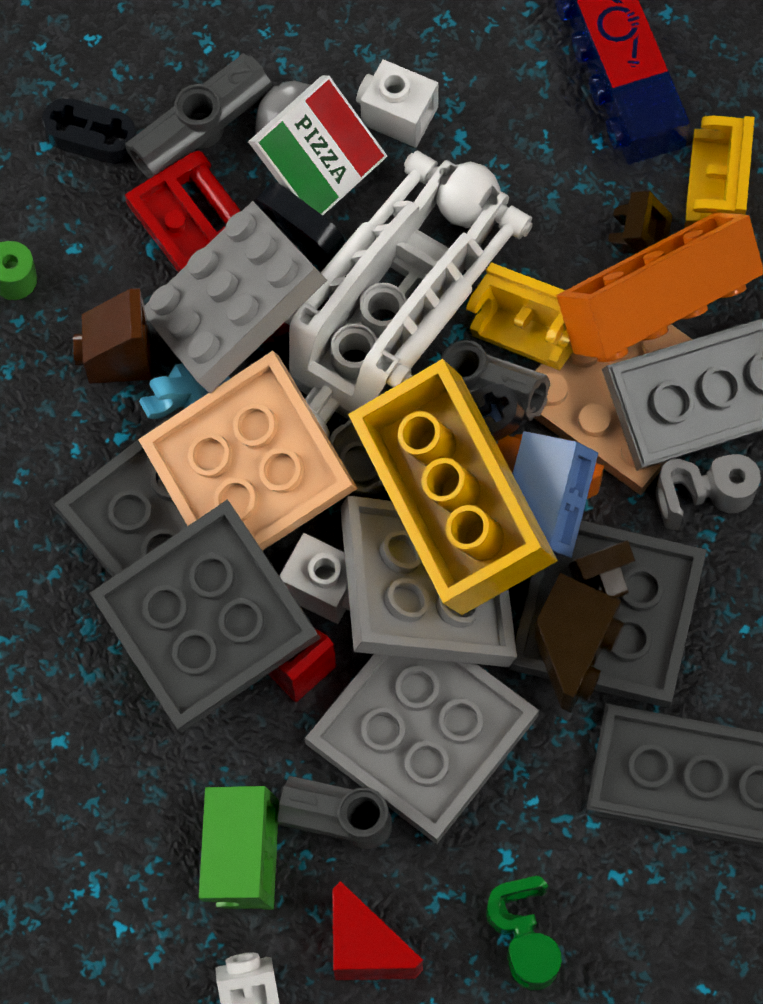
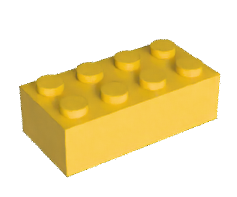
(452, 488)

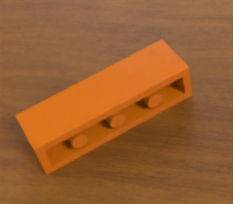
(660, 286)

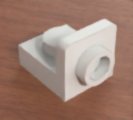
(247, 980)

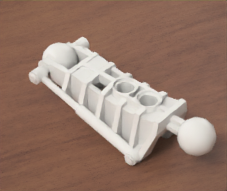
(318, 339)

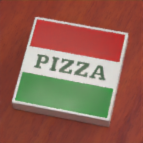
(318, 146)

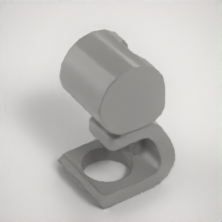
(728, 484)

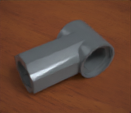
(526, 383)
(329, 811)

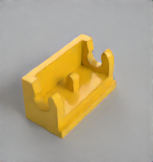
(719, 167)
(520, 316)

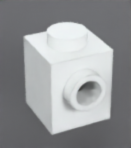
(398, 102)
(318, 578)

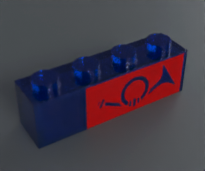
(627, 76)

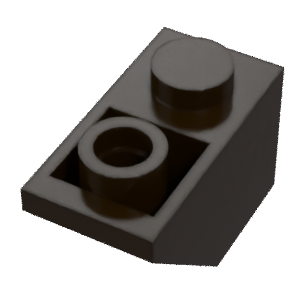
(572, 634)

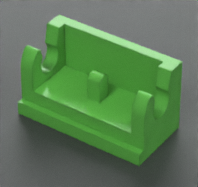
(239, 847)

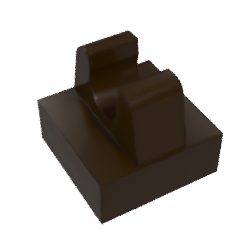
(644, 221)
(605, 569)

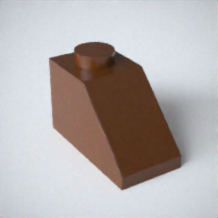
(115, 340)

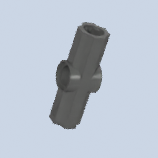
(221, 97)

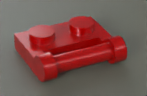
(171, 213)

